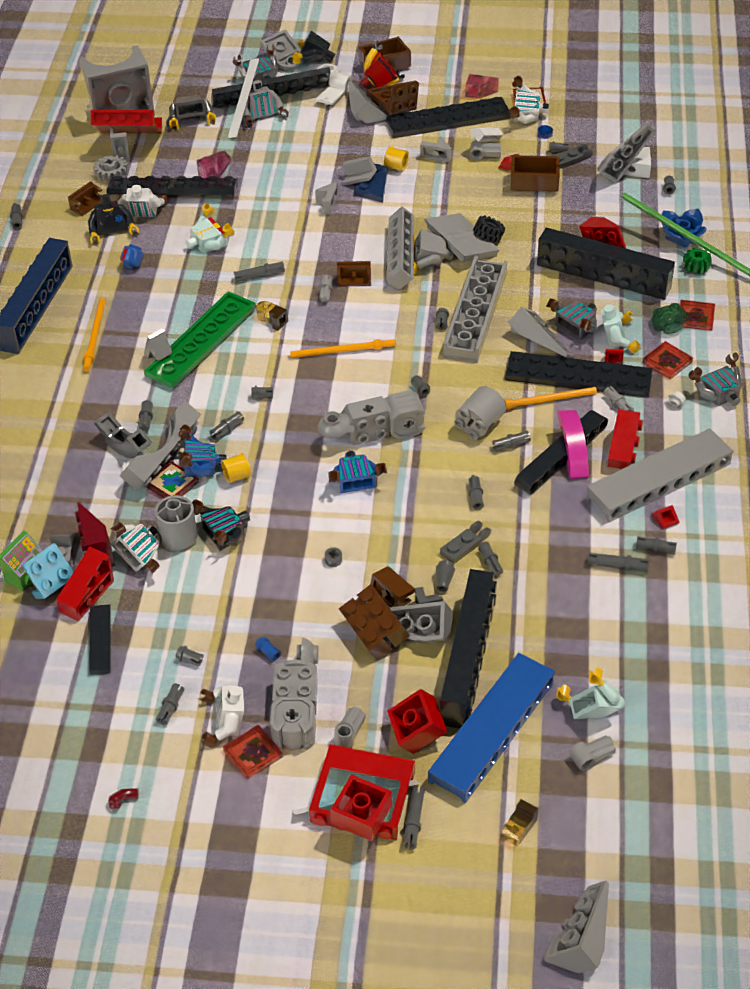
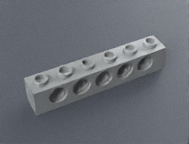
(400, 248)

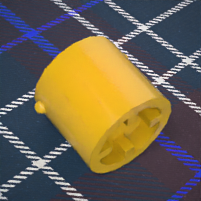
(396, 158)
(236, 468)

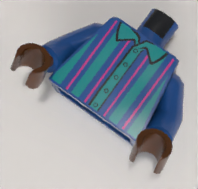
(198, 457)
(356, 472)

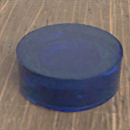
(545, 132)

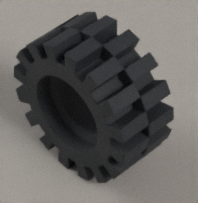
(489, 229)

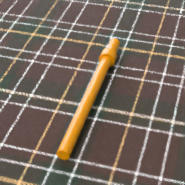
(377, 345)
(89, 354)
(549, 397)

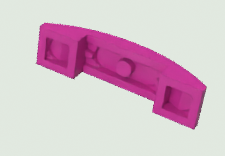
(575, 444)

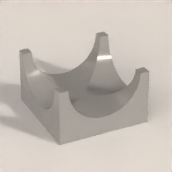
(119, 85)

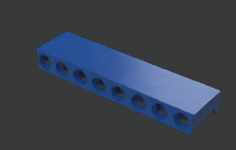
(491, 727)

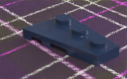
(375, 187)

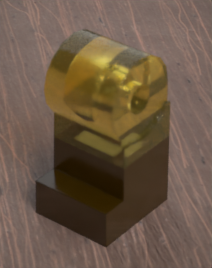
(272, 314)
(520, 822)

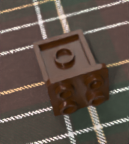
(396, 97)

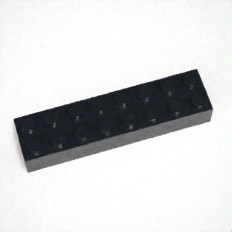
(605, 263)
(468, 648)

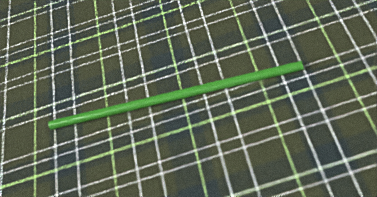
(685, 233)

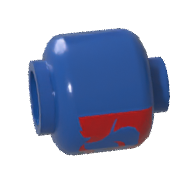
(131, 256)

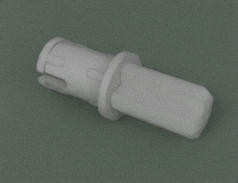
(325, 288)

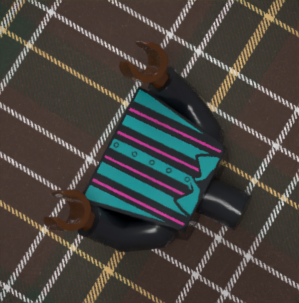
(221, 524)

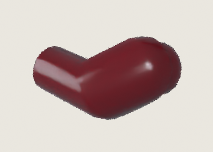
(122, 794)

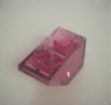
(481, 86)
(213, 165)

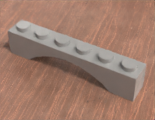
(142, 466)

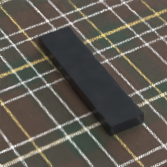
(100, 640)

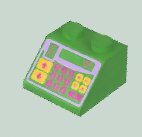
(13, 558)

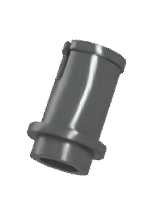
(558, 147)
(669, 186)
(442, 315)
(423, 388)
(261, 392)
(188, 655)

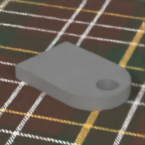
(284, 49)

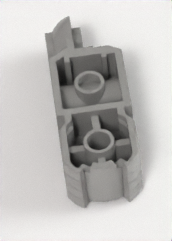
(375, 418)
(295, 699)

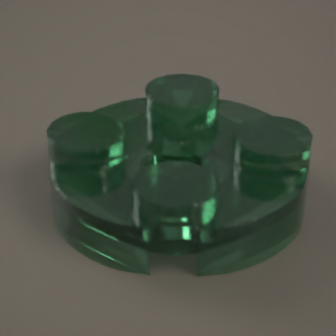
(661, 316)

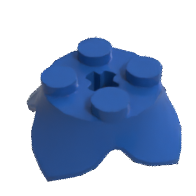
(689, 220)

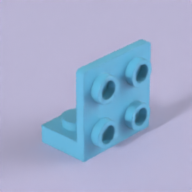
(48, 571)

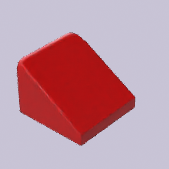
(506, 163)
(614, 356)
(666, 517)

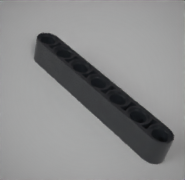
(556, 456)

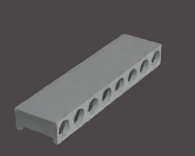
(475, 310)
(659, 471)

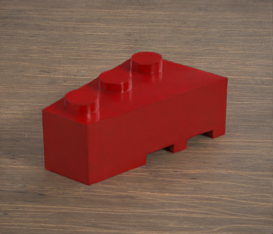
(625, 439)
(86, 584)

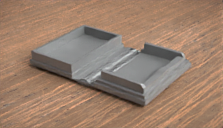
(461, 237)

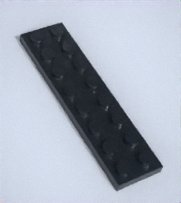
(280, 85)
(447, 117)
(175, 186)
(578, 373)

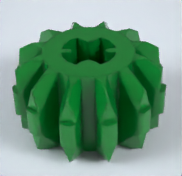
(697, 261)

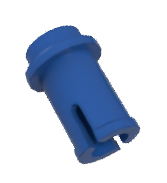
(264, 645)

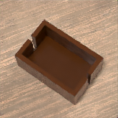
(393, 50)
(535, 173)
(373, 621)

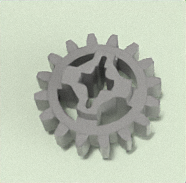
(110, 167)

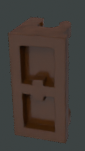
(85, 198)
(353, 273)
(392, 587)

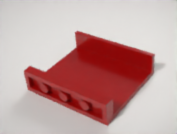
(126, 121)

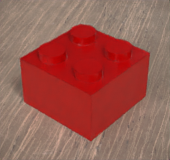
(417, 721)
(361, 807)

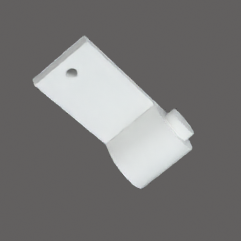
(337, 88)

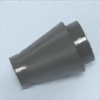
(444, 574)

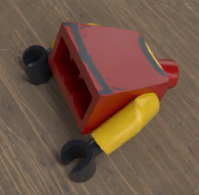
(378, 69)

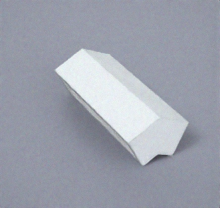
(486, 134)

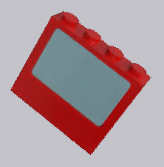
(380, 769)

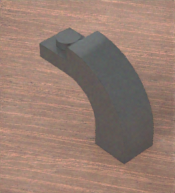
(120, 439)

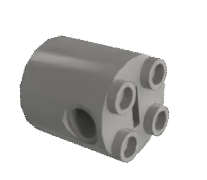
(480, 412)
(176, 523)

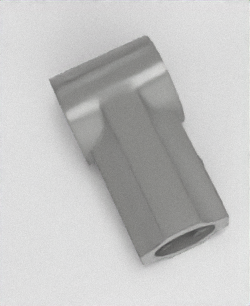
(479, 150)
(349, 727)
(588, 754)

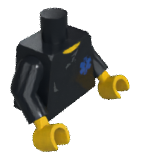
(313, 47)
(109, 218)

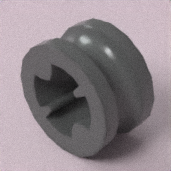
(333, 562)

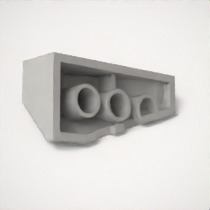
(363, 107)

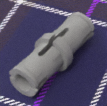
(618, 401)

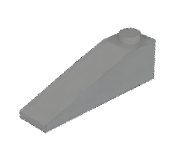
(621, 157)
(533, 327)
(426, 621)
(583, 937)

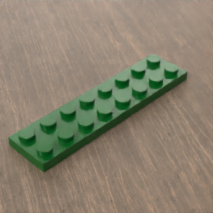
(200, 339)

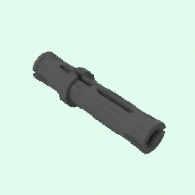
(266, 269)
(618, 561)
(412, 824)

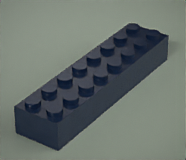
(34, 294)

